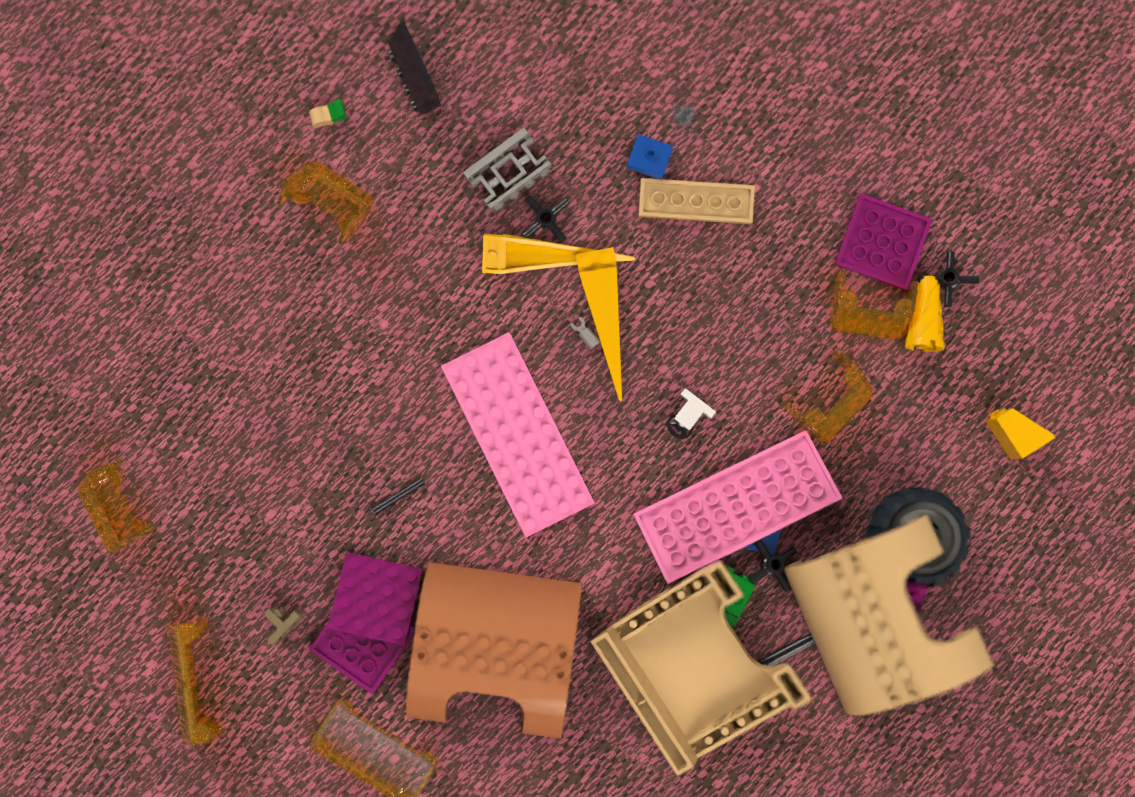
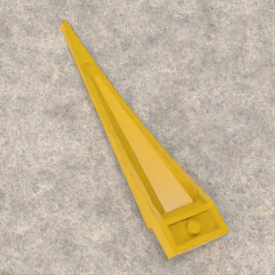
(515, 254)
(599, 281)

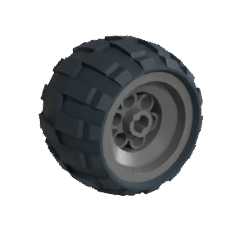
(945, 519)

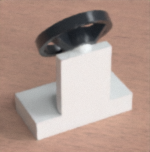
(688, 415)

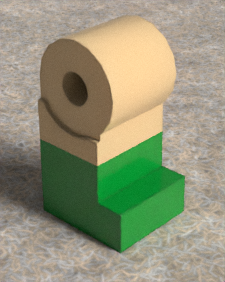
(328, 114)

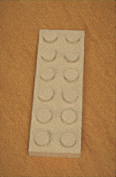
(696, 201)

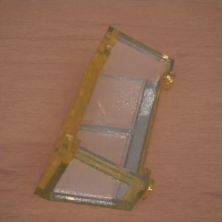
(372, 753)

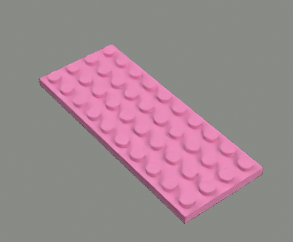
(517, 434)
(737, 507)

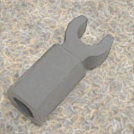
(586, 334)

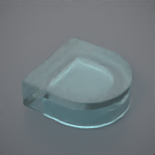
(683, 115)

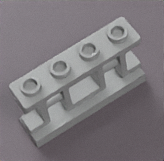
(498, 157)

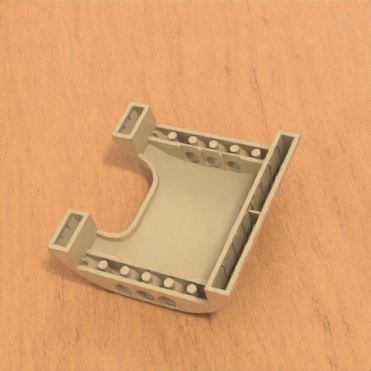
(870, 628)
(691, 670)

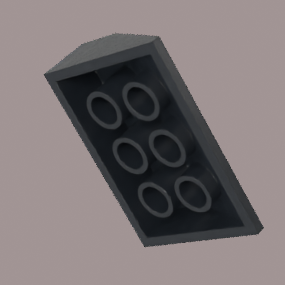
(412, 70)

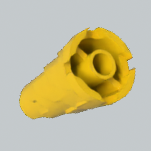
(927, 321)

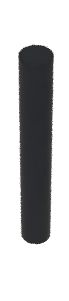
(397, 496)

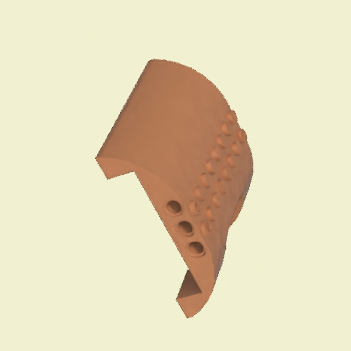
(495, 639)

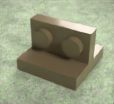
(285, 624)

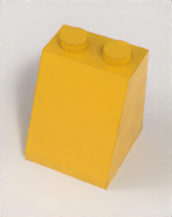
(1017, 433)

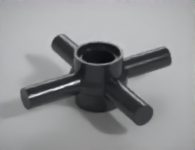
(551, 224)
(951, 272)
(778, 565)

